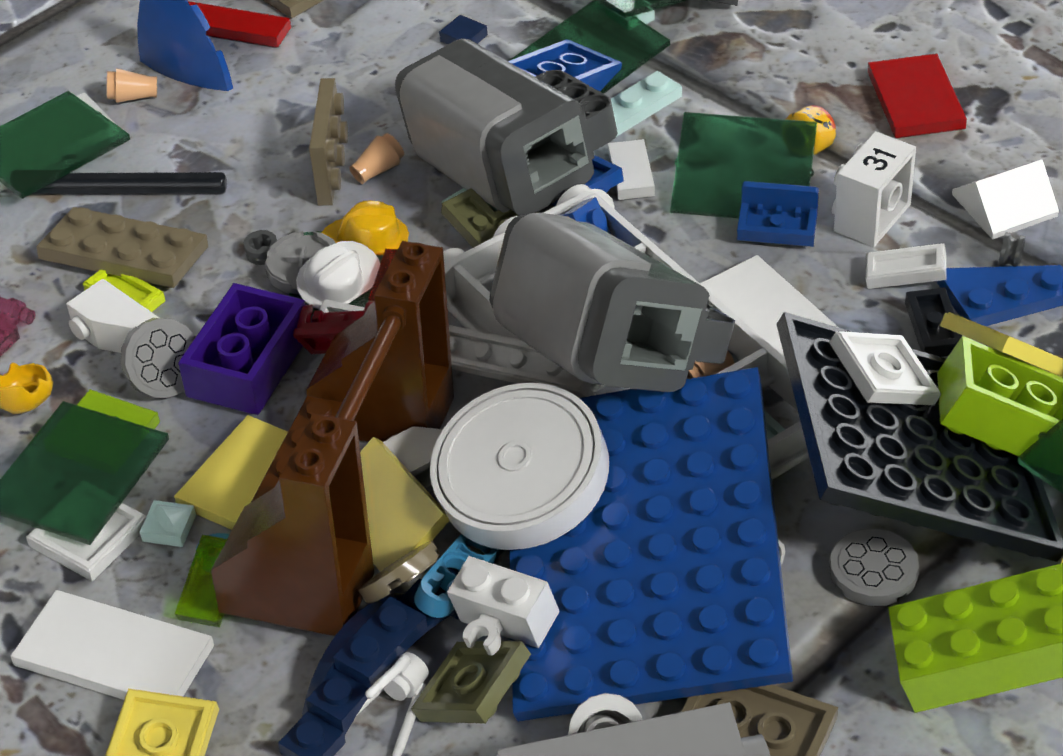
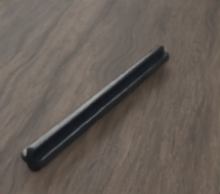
(137, 183)

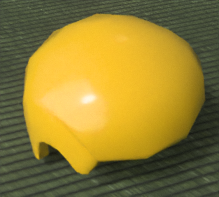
(24, 387)

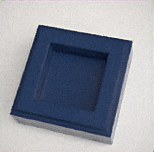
(463, 28)

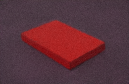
(916, 95)

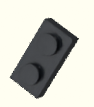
(926, 312)

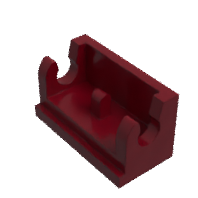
(319, 331)

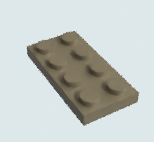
(123, 246)

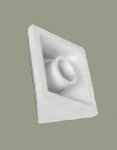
(1009, 199)

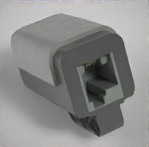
(502, 128)
(603, 306)

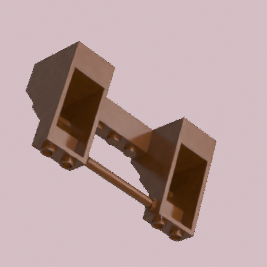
(307, 532)

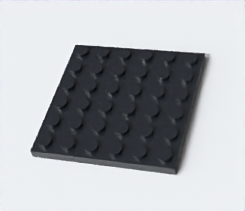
(905, 462)

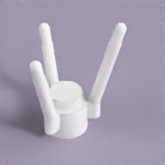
(401, 682)

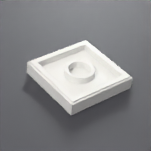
(885, 368)
(94, 558)

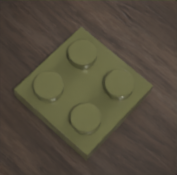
(470, 683)

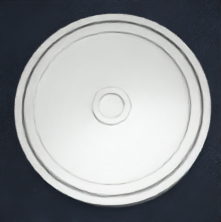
(520, 466)

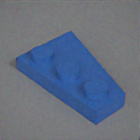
(1003, 293)

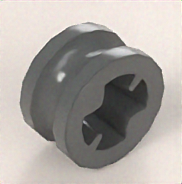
(261, 241)
(1011, 250)

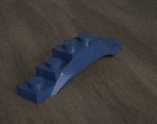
(350, 666)

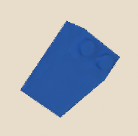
(575, 59)

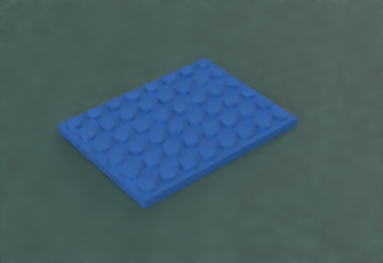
(675, 565)

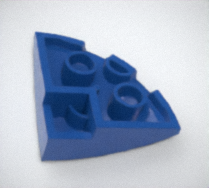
(176, 44)

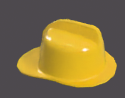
(370, 224)

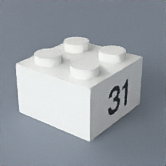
(873, 188)

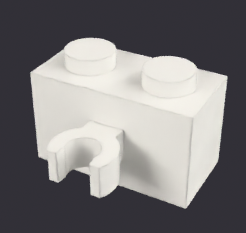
(501, 603)

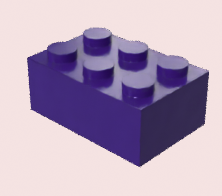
(242, 349)

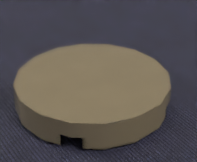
(399, 572)

